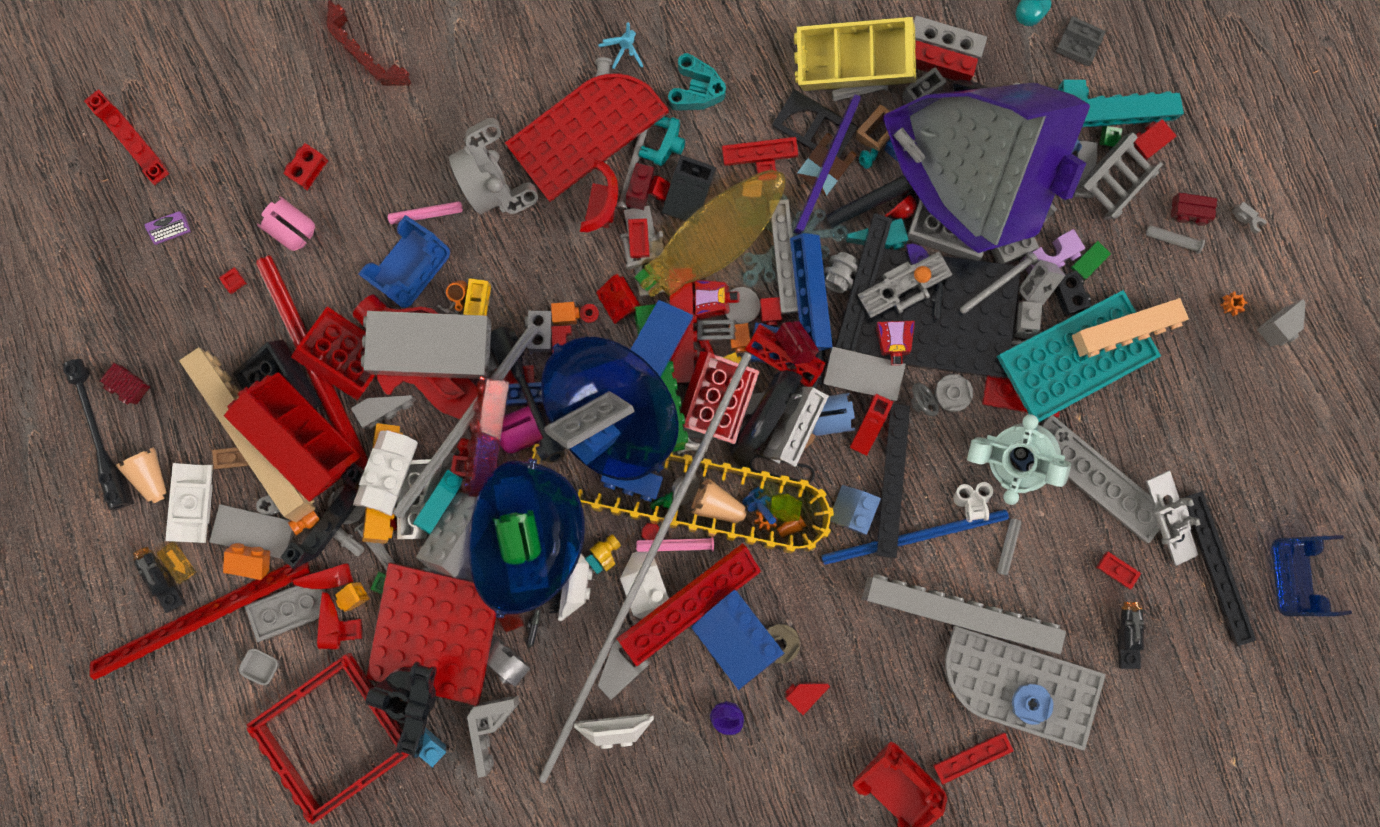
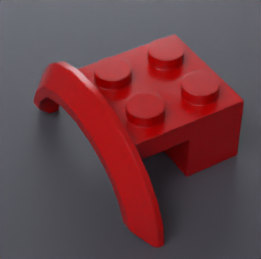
(601, 201)

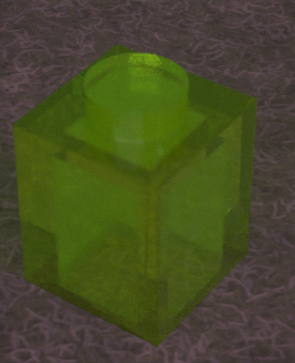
(785, 507)

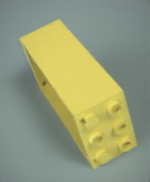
(856, 54)

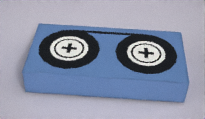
(1022, 458)

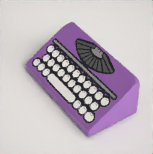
(167, 227)

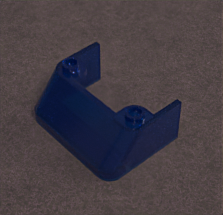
(1294, 577)

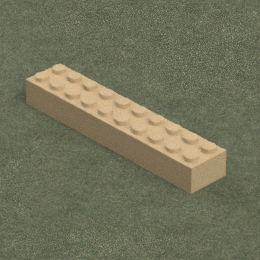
(219, 393)

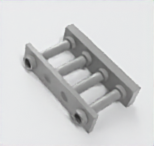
(1101, 171)

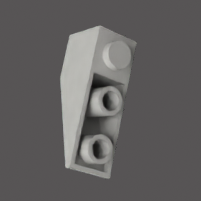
(377, 409)

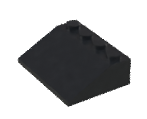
(276, 358)

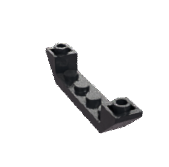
(328, 525)

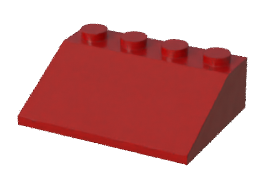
(335, 353)
(706, 391)

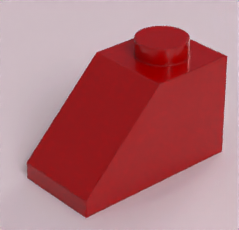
(805, 694)

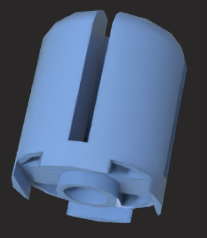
(835, 423)

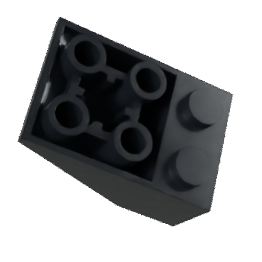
(688, 188)

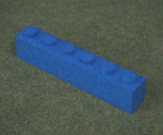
(811, 288)

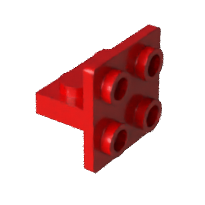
(617, 298)

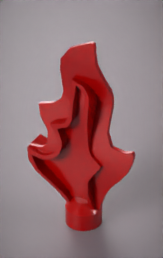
(448, 395)

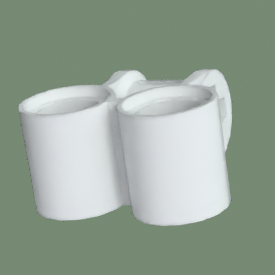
(975, 504)

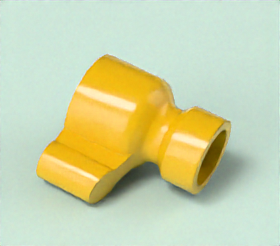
(603, 550)

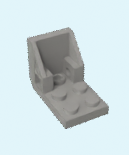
(495, 713)

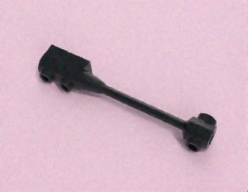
(502, 342)
(109, 476)

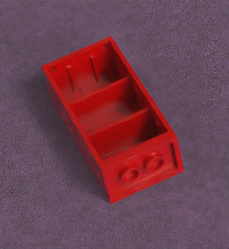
(291, 435)

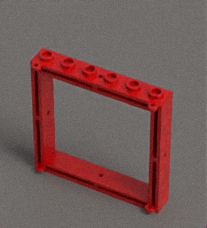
(279, 761)

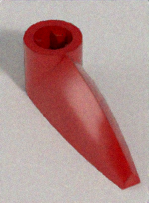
(326, 579)
(328, 626)

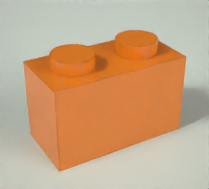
(246, 561)

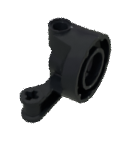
(417, 688)

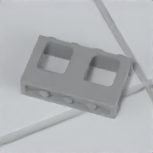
(795, 426)

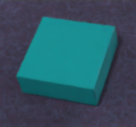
(594, 564)

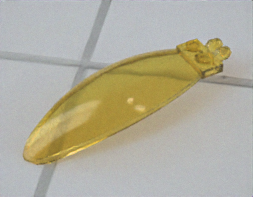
(716, 233)

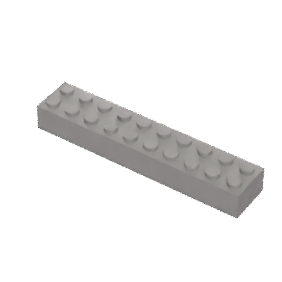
(965, 615)

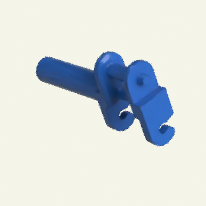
(754, 503)

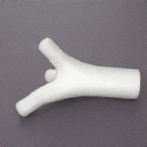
(690, 446)

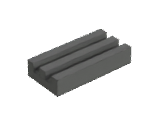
(732, 330)

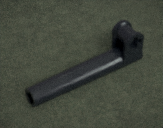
(871, 200)

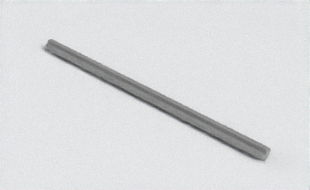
(461, 426)

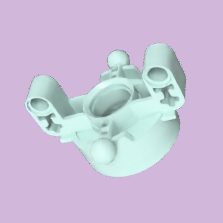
(1048, 462)

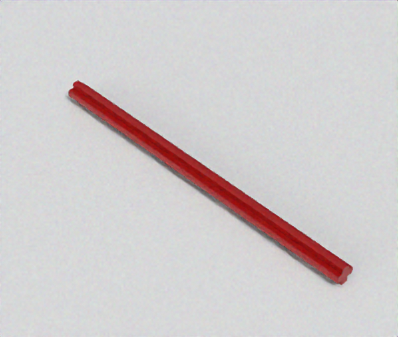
(297, 332)

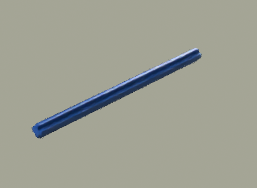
(915, 537)

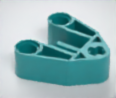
(702, 86)

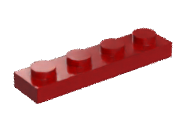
(760, 151)
(973, 758)

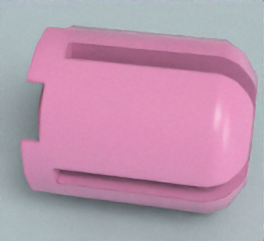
(292, 216)

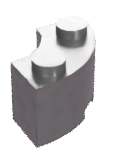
(506, 662)

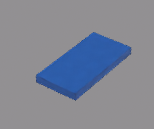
(661, 335)

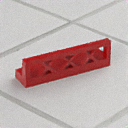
(769, 340)

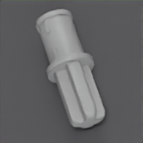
(909, 145)
(349, 542)

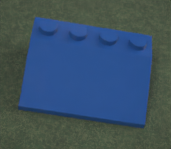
(737, 639)

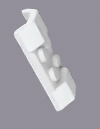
(385, 472)
(189, 503)

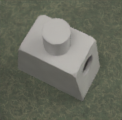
(1027, 318)

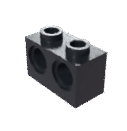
(1065, 294)

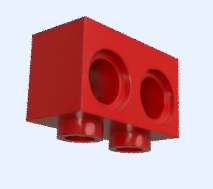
(310, 169)

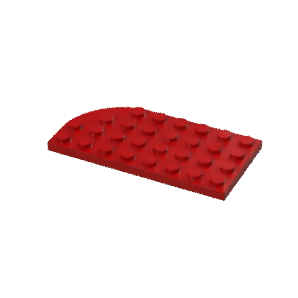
(585, 127)

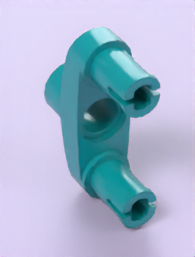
(670, 144)

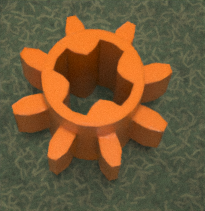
(1233, 303)
(764, 525)

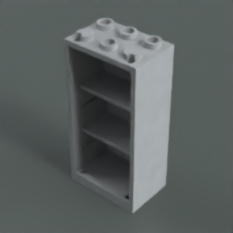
(426, 344)

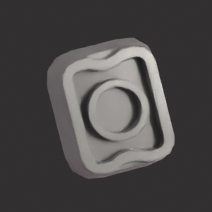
(259, 666)

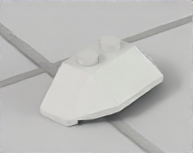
(575, 590)
(652, 590)
(614, 730)

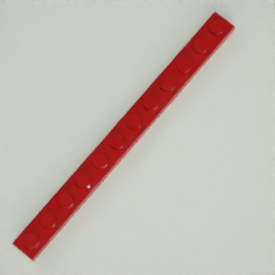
(195, 620)

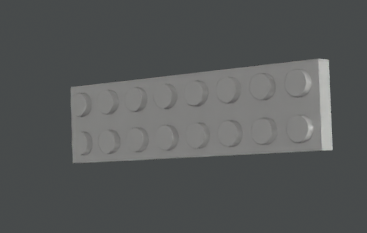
(1107, 485)

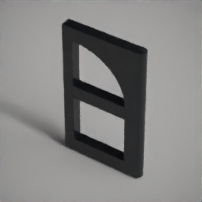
(798, 103)

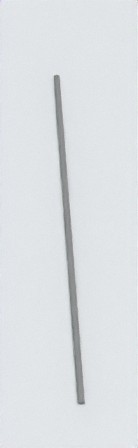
(645, 566)

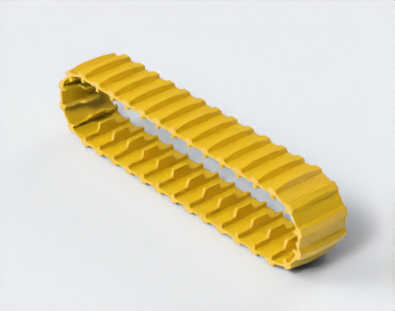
(783, 480)

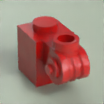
(459, 461)

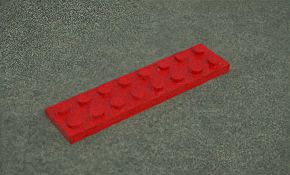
(688, 604)

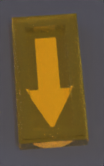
(176, 562)

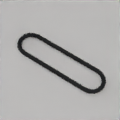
(798, 464)

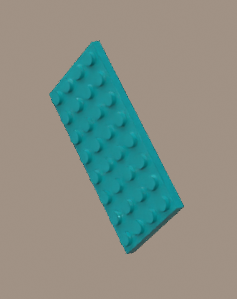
(1054, 376)

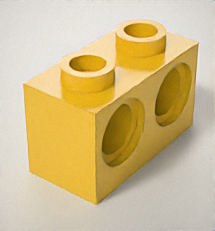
(477, 297)

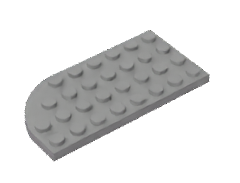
(989, 671)

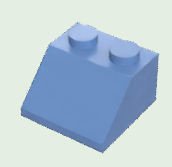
(854, 509)

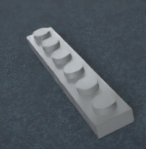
(783, 257)

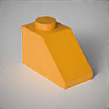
(351, 596)

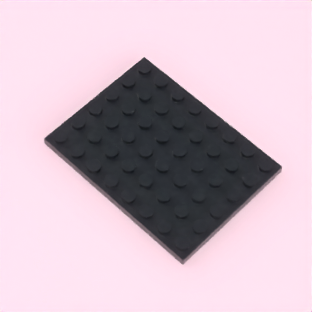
(957, 339)

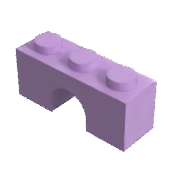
(1067, 247)

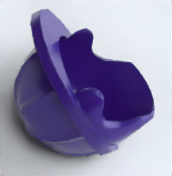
(727, 718)

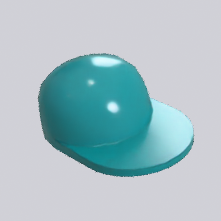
(1032, 11)

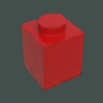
(770, 311)

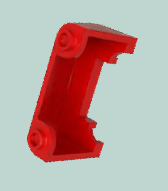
(902, 788)

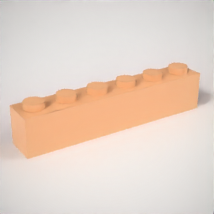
(1130, 327)

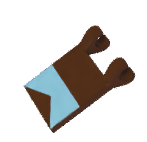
(814, 162)

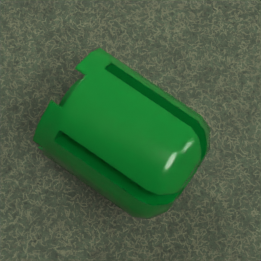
(518, 537)

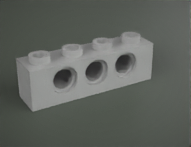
(956, 37)

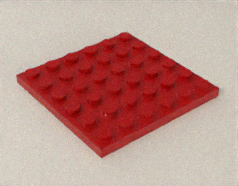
(435, 623)

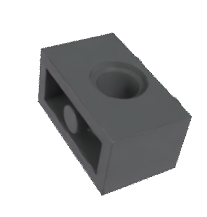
(928, 84)

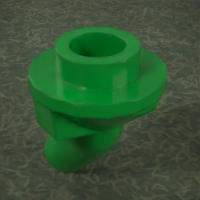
(667, 501)

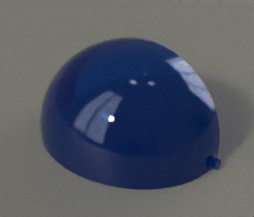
(595, 366)
(560, 528)

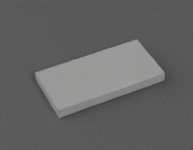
(863, 373)
(589, 420)
(251, 529)
(284, 611)

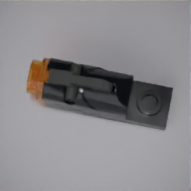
(158, 580)
(1131, 636)

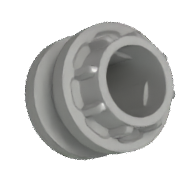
(840, 273)

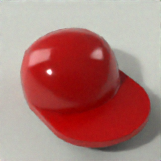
(904, 209)

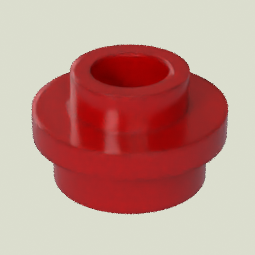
(589, 319)

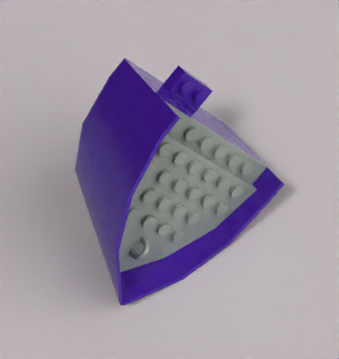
(992, 158)

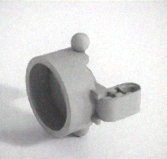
(483, 178)

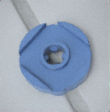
(1022, 709)

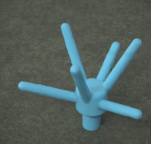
(625, 42)

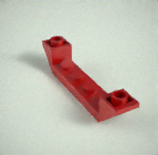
(128, 136)

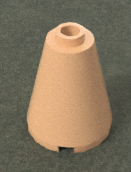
(145, 475)
(717, 504)

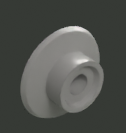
(691, 491)

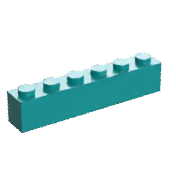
(1133, 109)

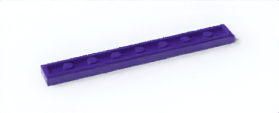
(827, 164)

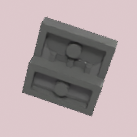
(1080, 41)

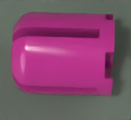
(519, 431)

